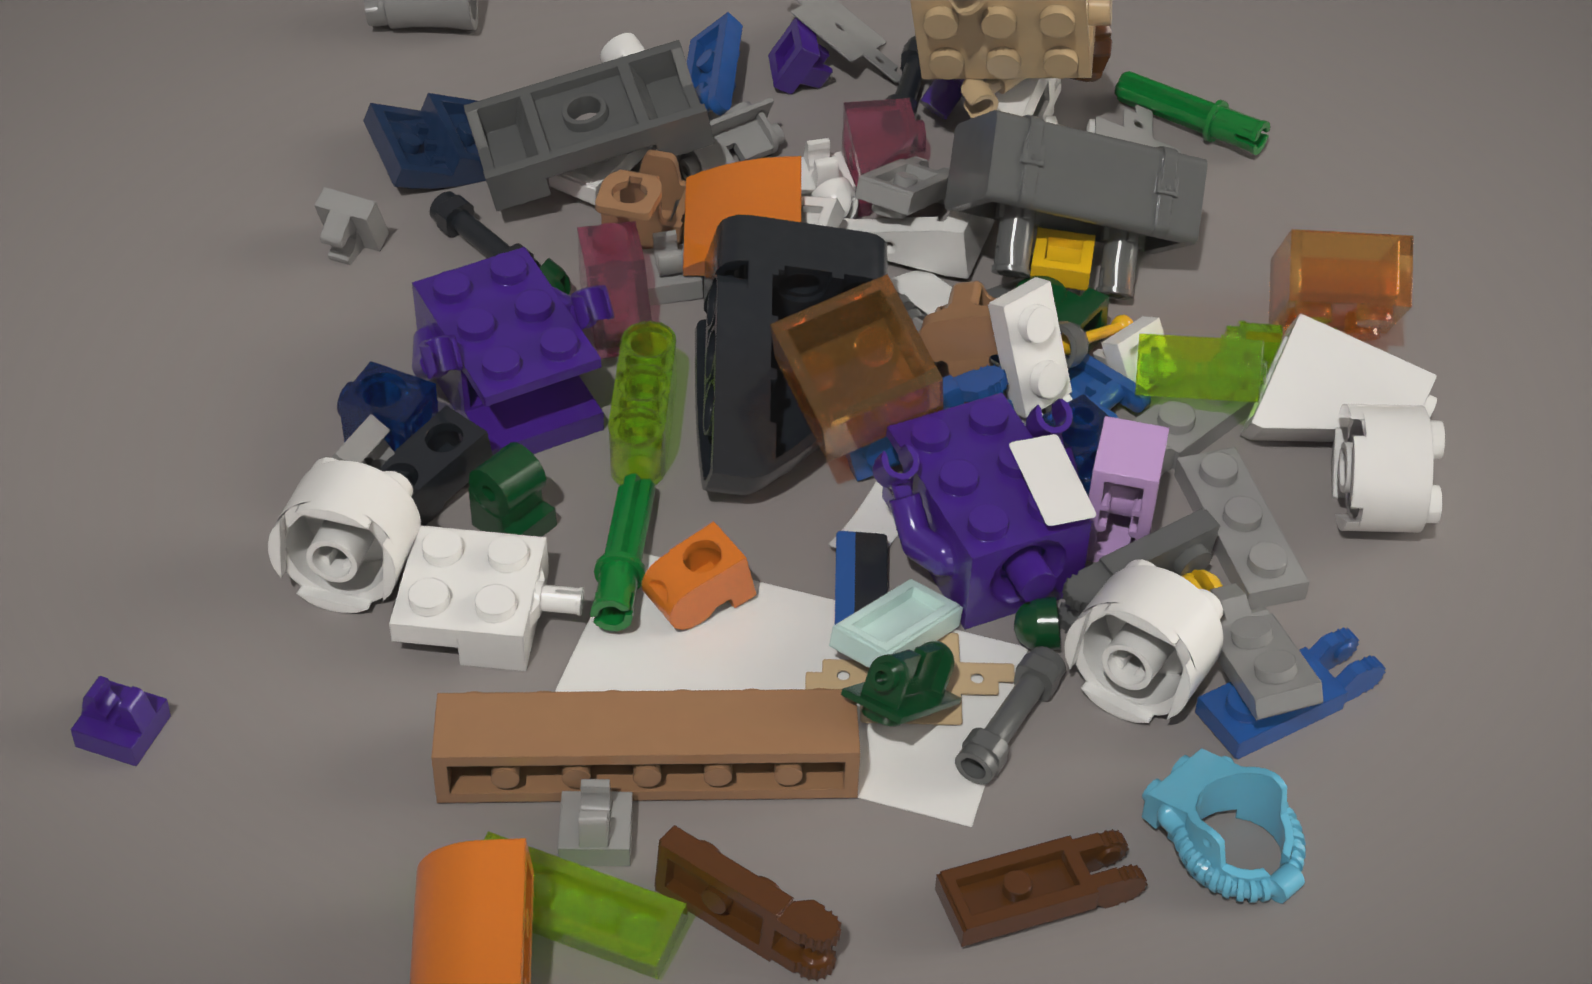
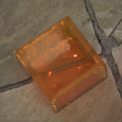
(1342, 280)
(857, 366)

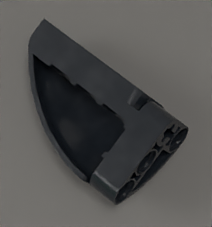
(754, 277)

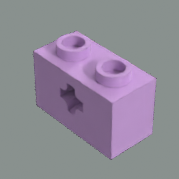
(1125, 484)

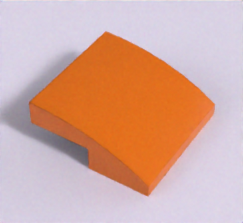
(746, 187)

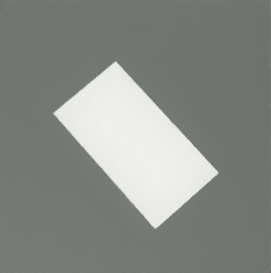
(771, 647)

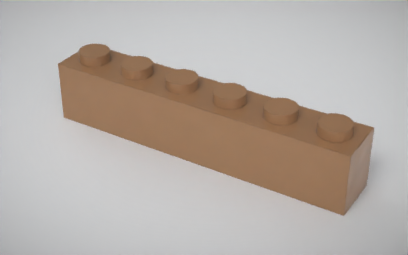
(646, 744)

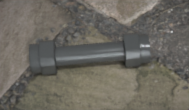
(987, 749)

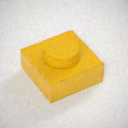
(1063, 257)

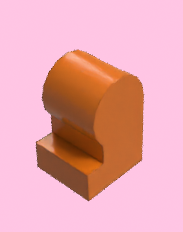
(698, 578)

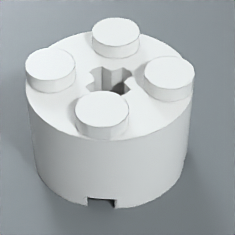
(1387, 468)
(345, 534)
(1145, 642)

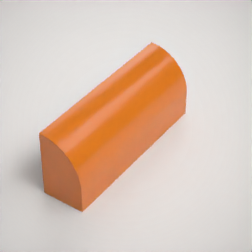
(474, 914)

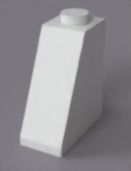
(1320, 372)

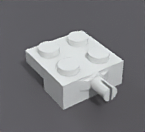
(478, 595)

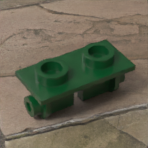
(906, 685)

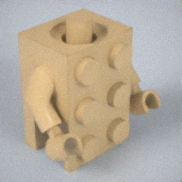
(1005, 42)

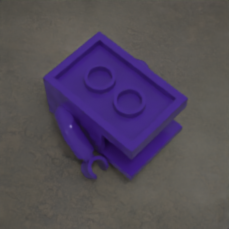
(511, 349)
(970, 511)

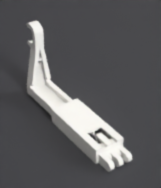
(955, 243)

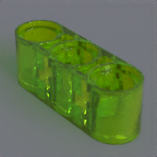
(643, 402)

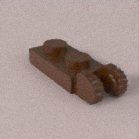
(1037, 885)
(747, 906)

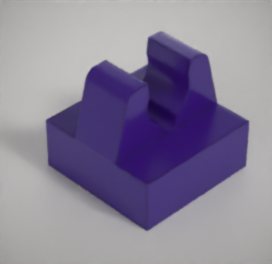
(798, 59)
(119, 721)

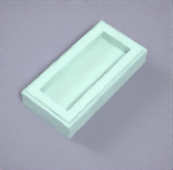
(896, 623)

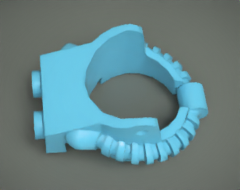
(1216, 784)

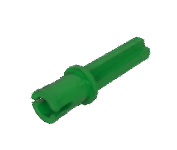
(1193, 112)
(621, 566)

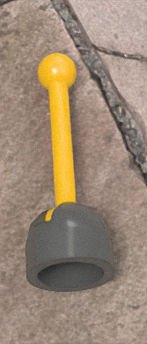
(1077, 341)

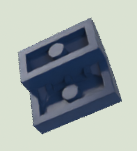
(426, 145)

